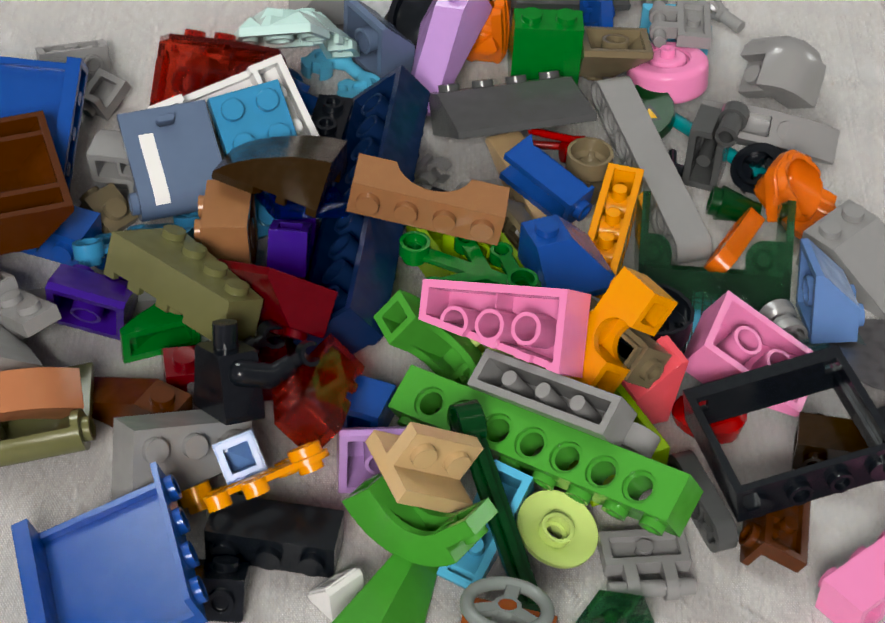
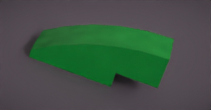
(151, 332)

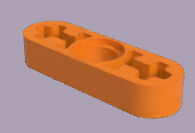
(734, 242)

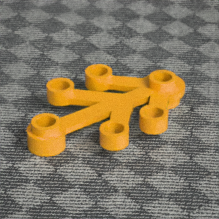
(304, 459)

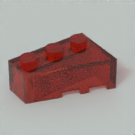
(313, 400)

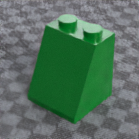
(545, 42)

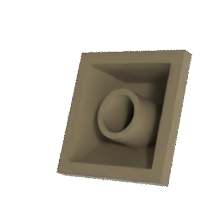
(613, 51)

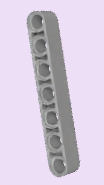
(641, 147)

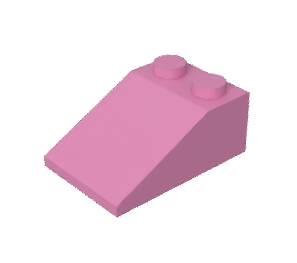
(737, 340)

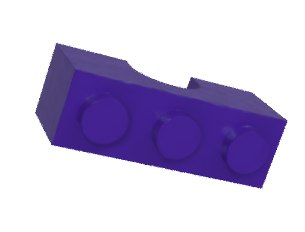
(292, 245)

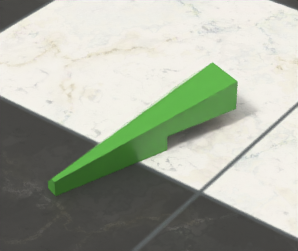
(393, 595)

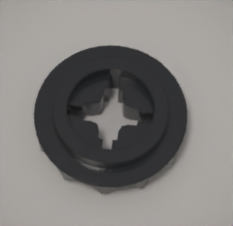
(751, 156)

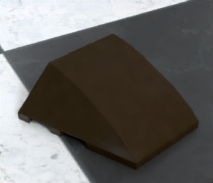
(287, 167)

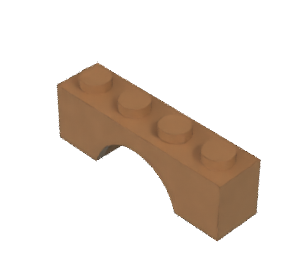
(467, 213)

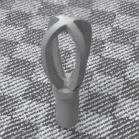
(723, 15)

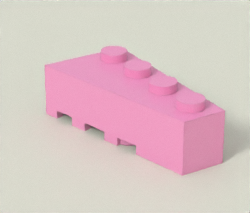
(524, 321)

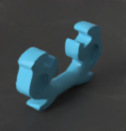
(317, 63)

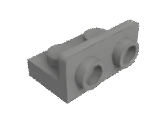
(93, 53)

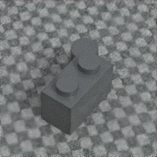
(709, 143)

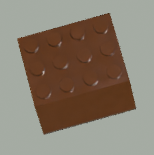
(31, 184)

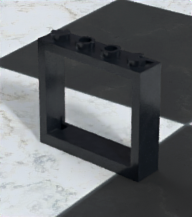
(773, 386)

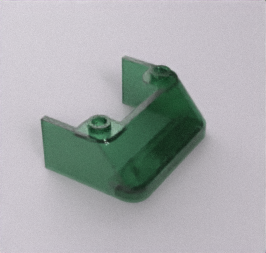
(765, 273)

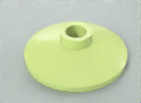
(566, 519)

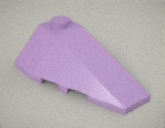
(446, 40)

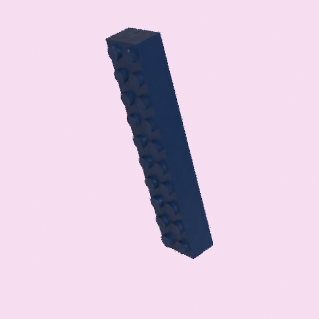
(359, 251)

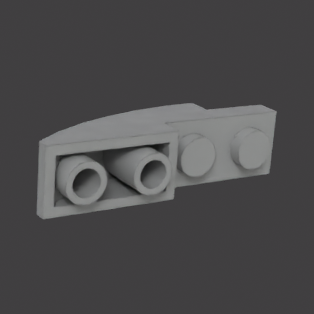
(788, 133)
(24, 312)

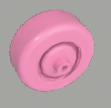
(674, 70)

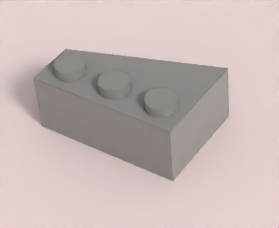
(174, 440)

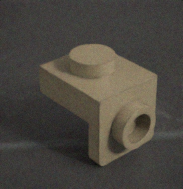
(111, 205)

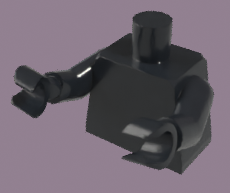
(230, 374)

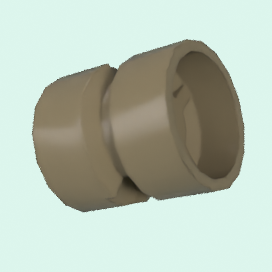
(588, 161)

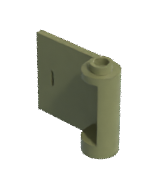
(45, 438)

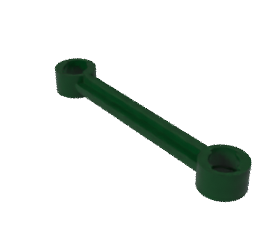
(470, 420)

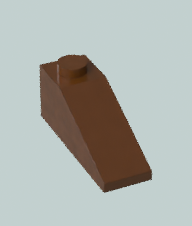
(134, 397)

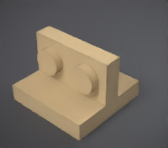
(425, 465)

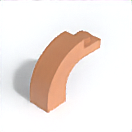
(39, 393)

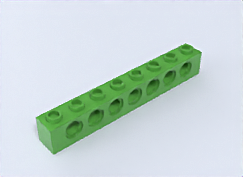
(666, 507)

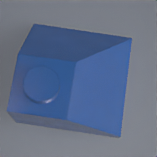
(563, 256)

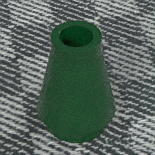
(728, 204)

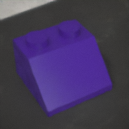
(91, 300)

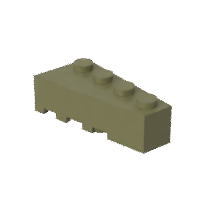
(183, 278)

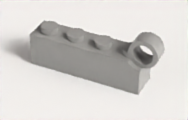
(563, 401)

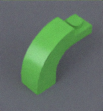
(439, 349)
(415, 532)

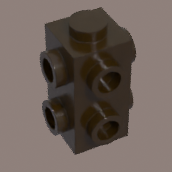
(824, 438)

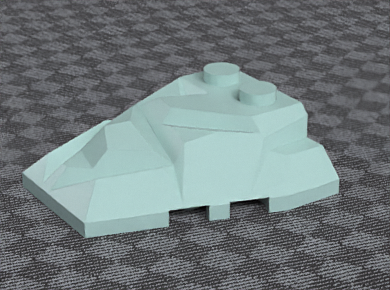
(296, 29)

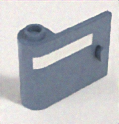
(169, 158)

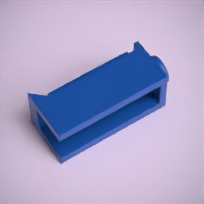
(546, 182)

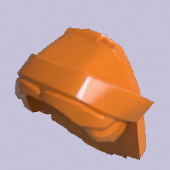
(495, 34)
(797, 179)

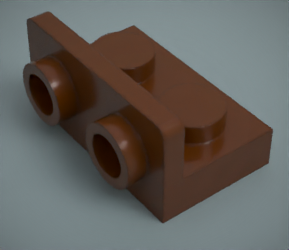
(778, 536)

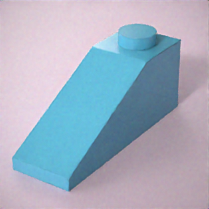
(483, 554)

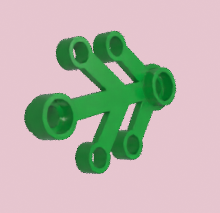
(415, 250)

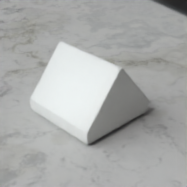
(337, 592)

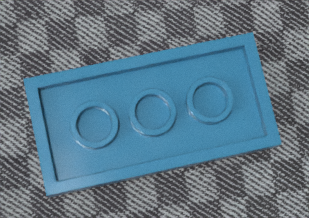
(251, 116)

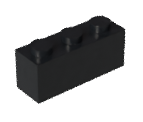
(277, 535)

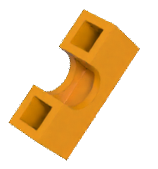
(628, 303)

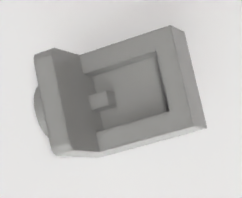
(104, 94)

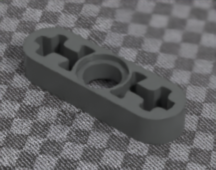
(710, 513)

